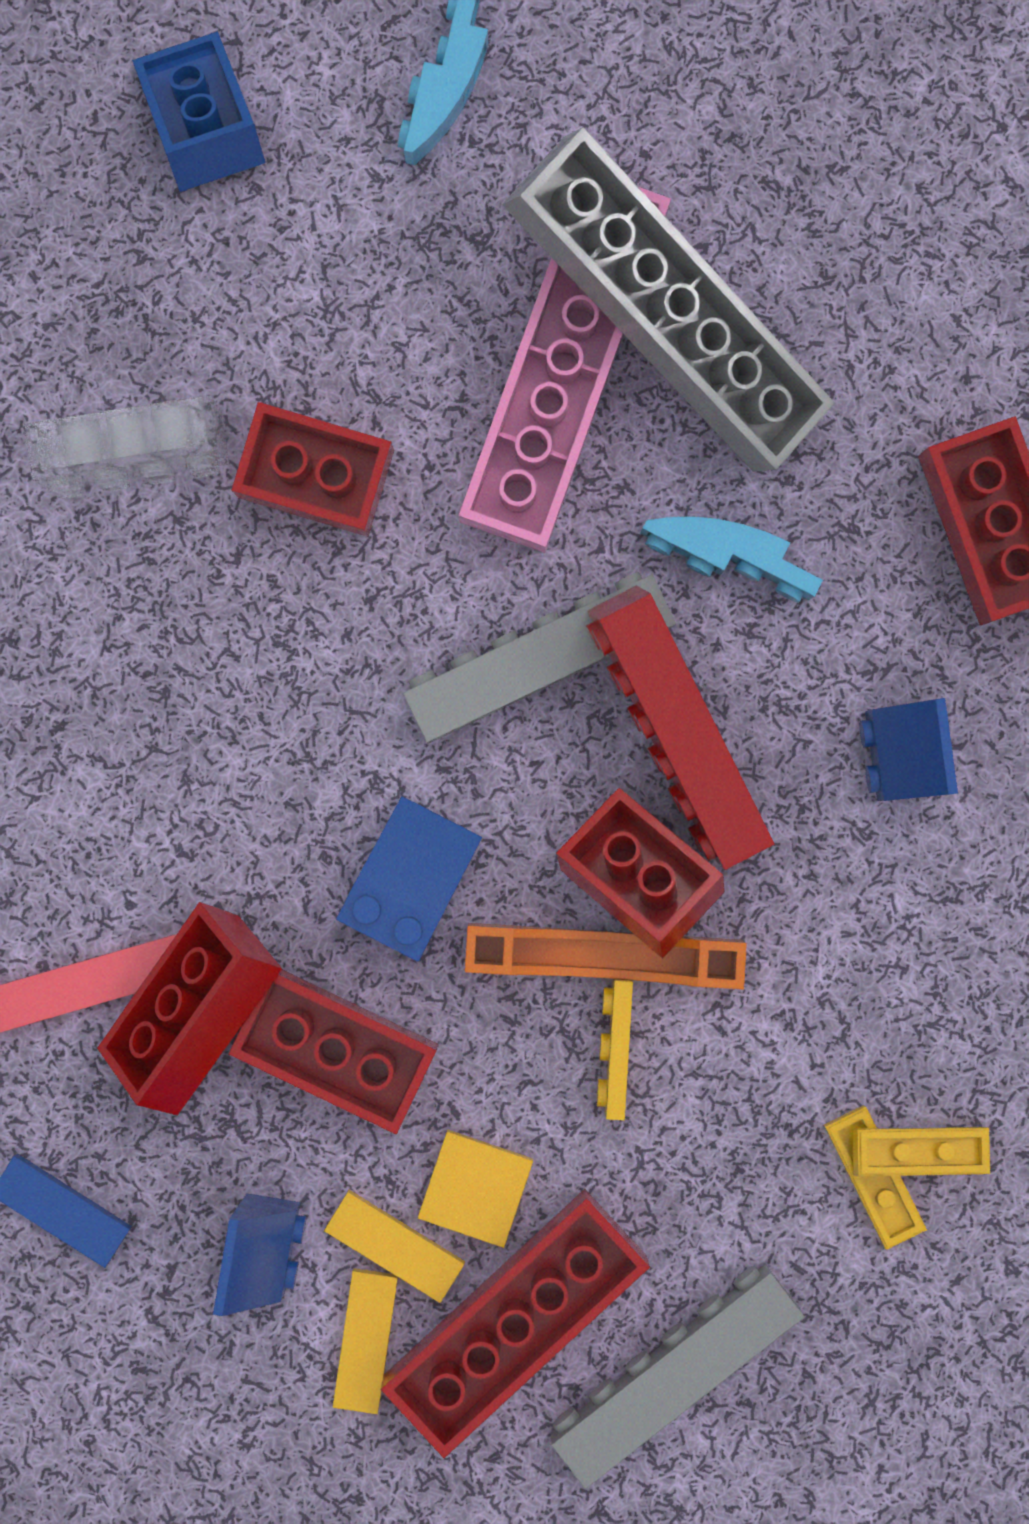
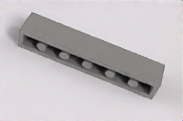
(515, 666)
(674, 1375)

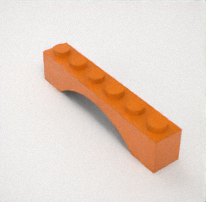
(603, 955)

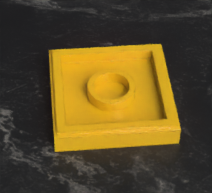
(475, 1188)

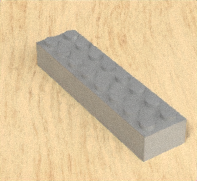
(668, 301)

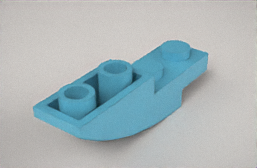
(445, 87)
(715, 542)

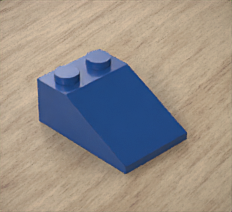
(199, 111)
(909, 751)
(409, 878)
(258, 1254)

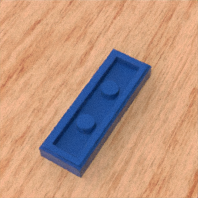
(61, 1210)

